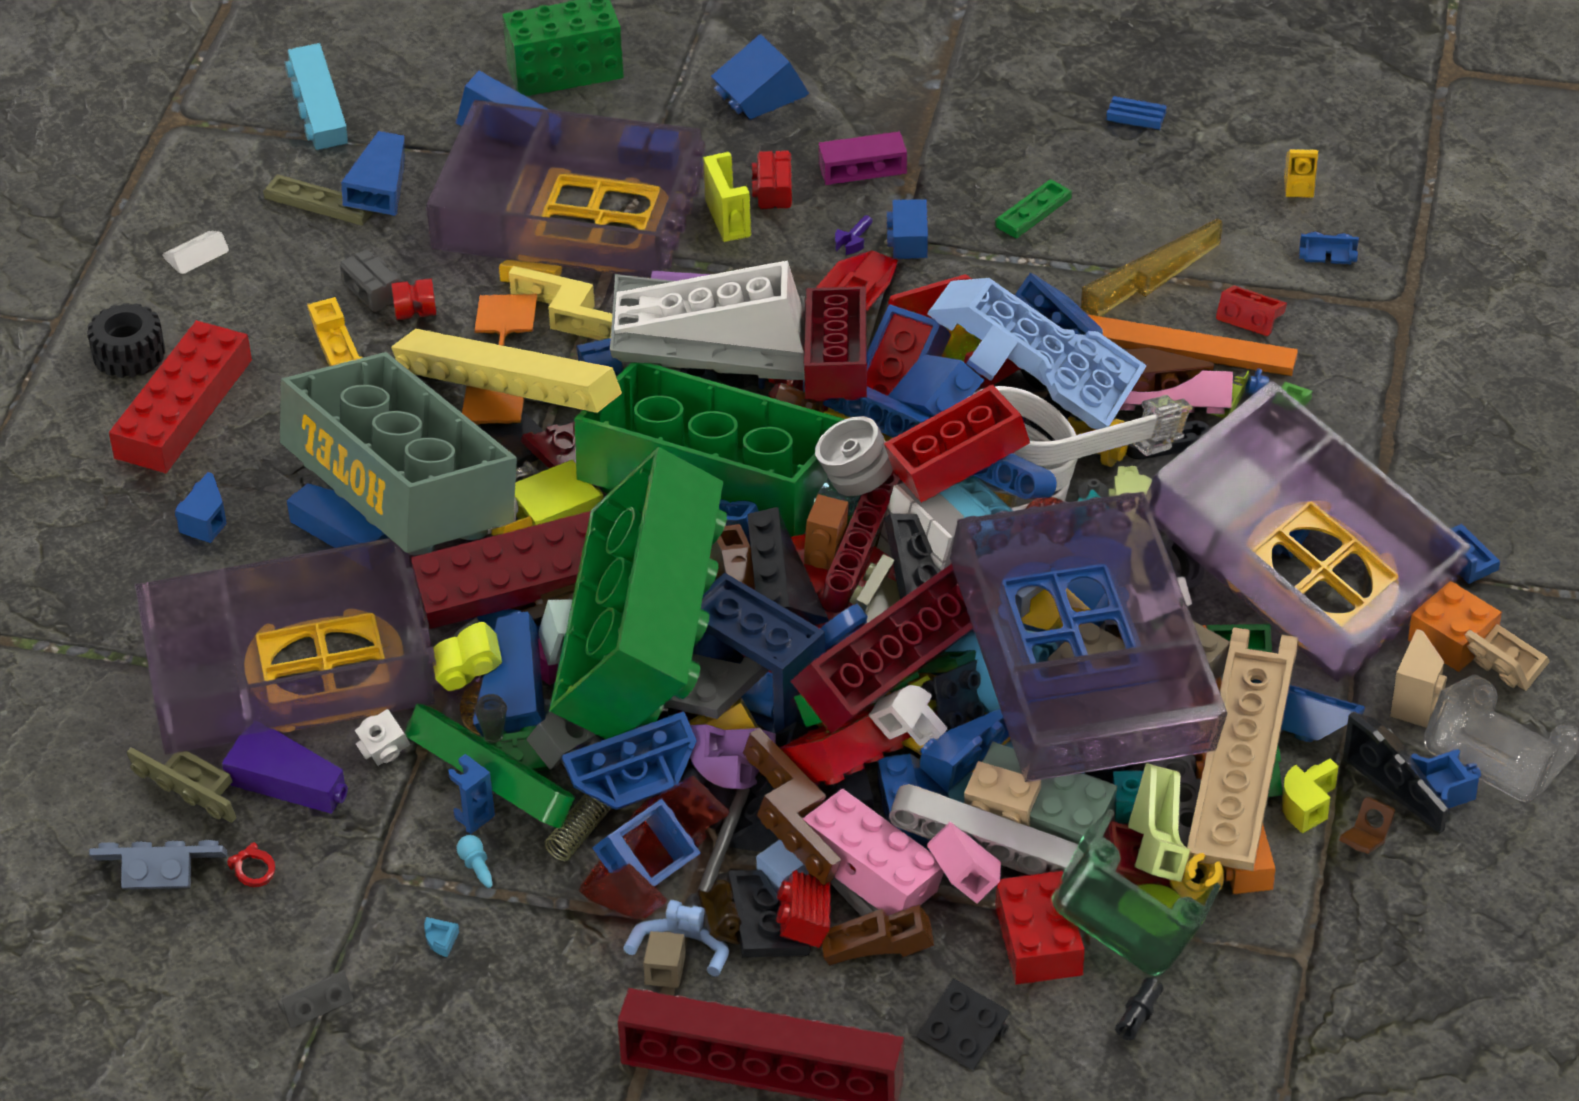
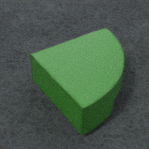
(1300, 394)

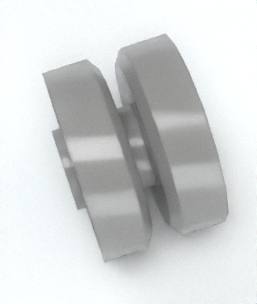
(854, 456)

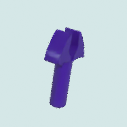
(852, 238)

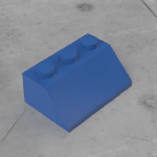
(901, 771)

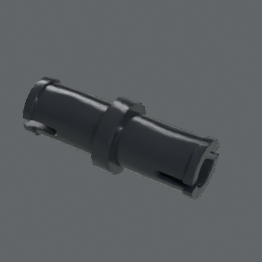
(1139, 1008)

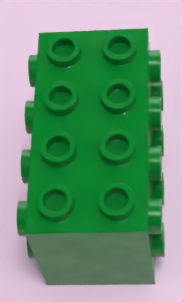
(563, 46)

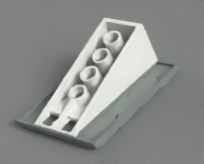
(716, 321)

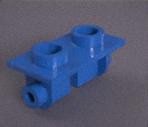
(1316, 245)

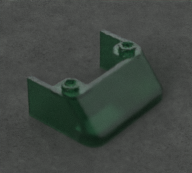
(1120, 911)

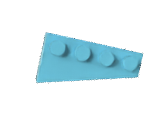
(316, 96)

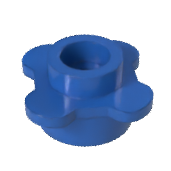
(1256, 382)

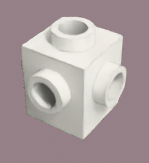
(381, 738)

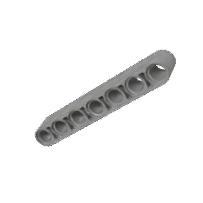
(1007, 840)

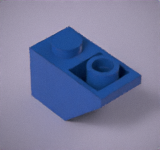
(202, 511)

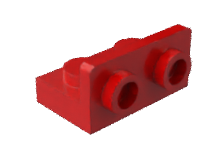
(1249, 310)

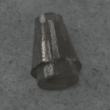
(491, 716)

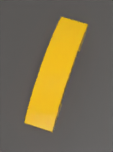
(332, 332)

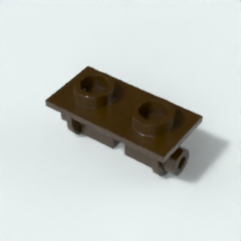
(721, 912)

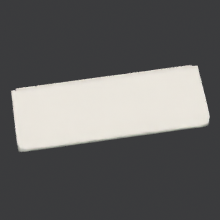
(197, 251)

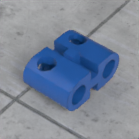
(599, 353)

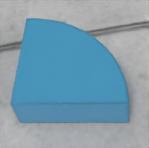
(440, 935)

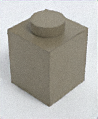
(664, 959)

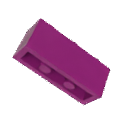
(862, 158)

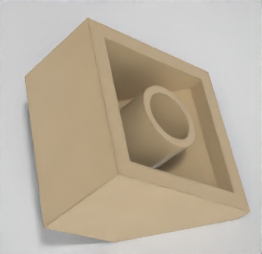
(1418, 682)

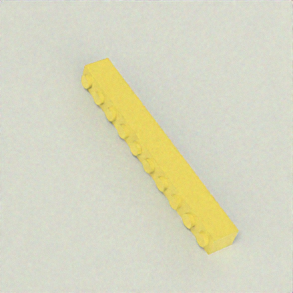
(508, 370)

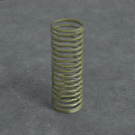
(562, 843)

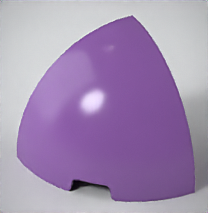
(720, 756)

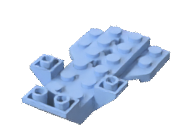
(1080, 371)

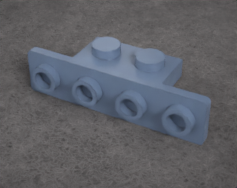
(157, 866)

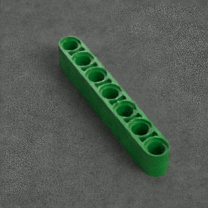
(508, 775)

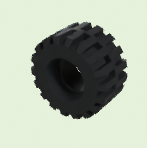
(126, 340)

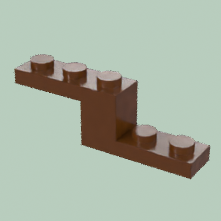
(788, 804)

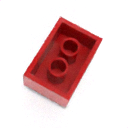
(1035, 935)

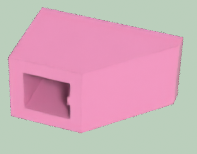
(965, 862)

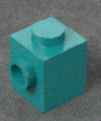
(1124, 796)

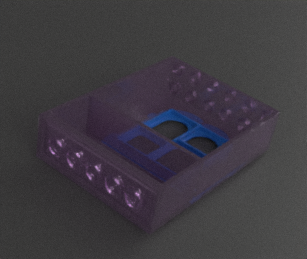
(1101, 706)

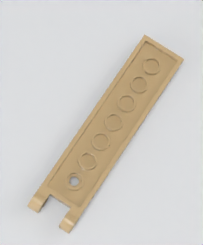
(1241, 769)

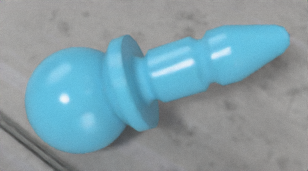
(471, 851)

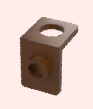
(1364, 836)

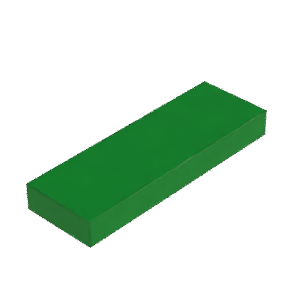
(1033, 208)

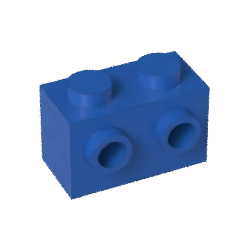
(909, 230)

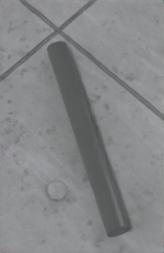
(723, 840)

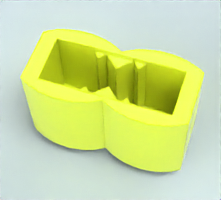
(466, 656)

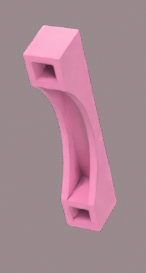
(1205, 390)

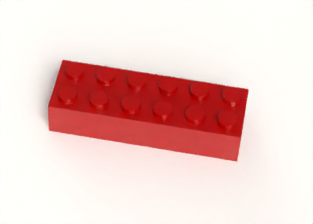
(180, 396)

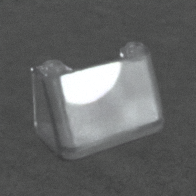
(1505, 751)

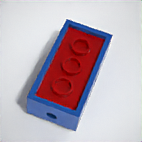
(899, 344)

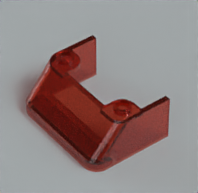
(626, 887)

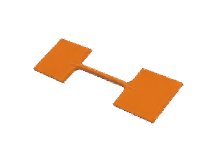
(503, 316)

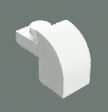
(908, 712)

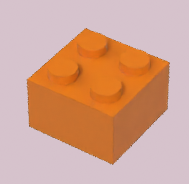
(1448, 618)

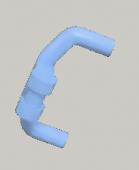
(681, 921)

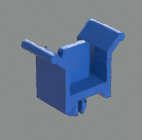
(1450, 777)

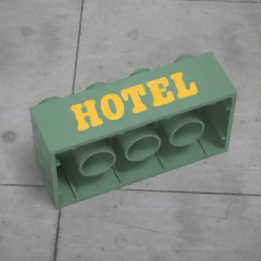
(398, 452)

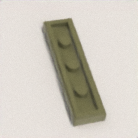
(313, 199)

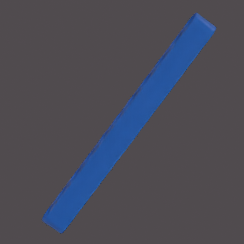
(894, 418)

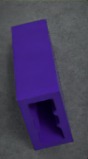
(285, 770)

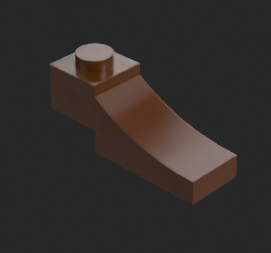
(879, 934)

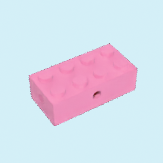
(875, 855)

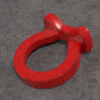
(235, 862)

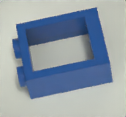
(681, 847)

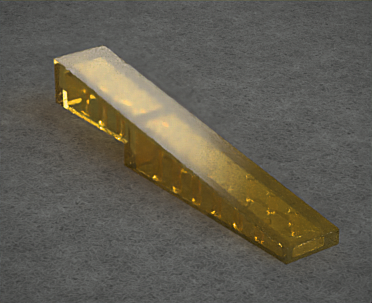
(1150, 270)

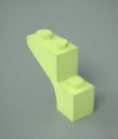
(1157, 818)

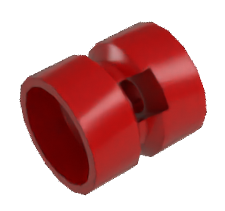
(413, 299)

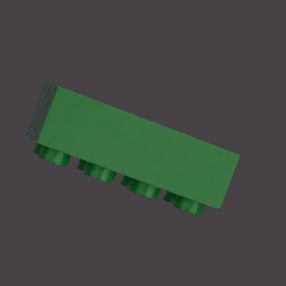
(743, 438)
(640, 597)

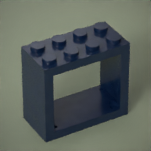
(766, 635)

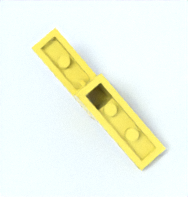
(569, 302)

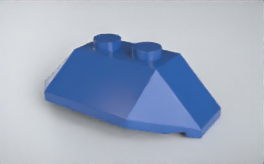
(1055, 306)
(1314, 714)
(633, 763)

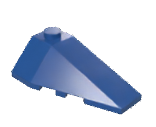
(959, 749)

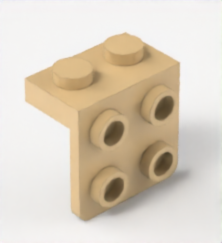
(1507, 655)
(1002, 792)

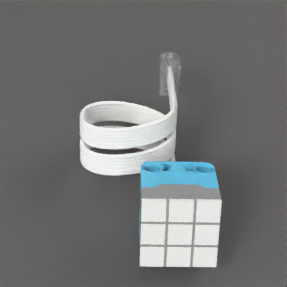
(1153, 433)

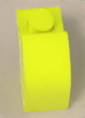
(1306, 796)

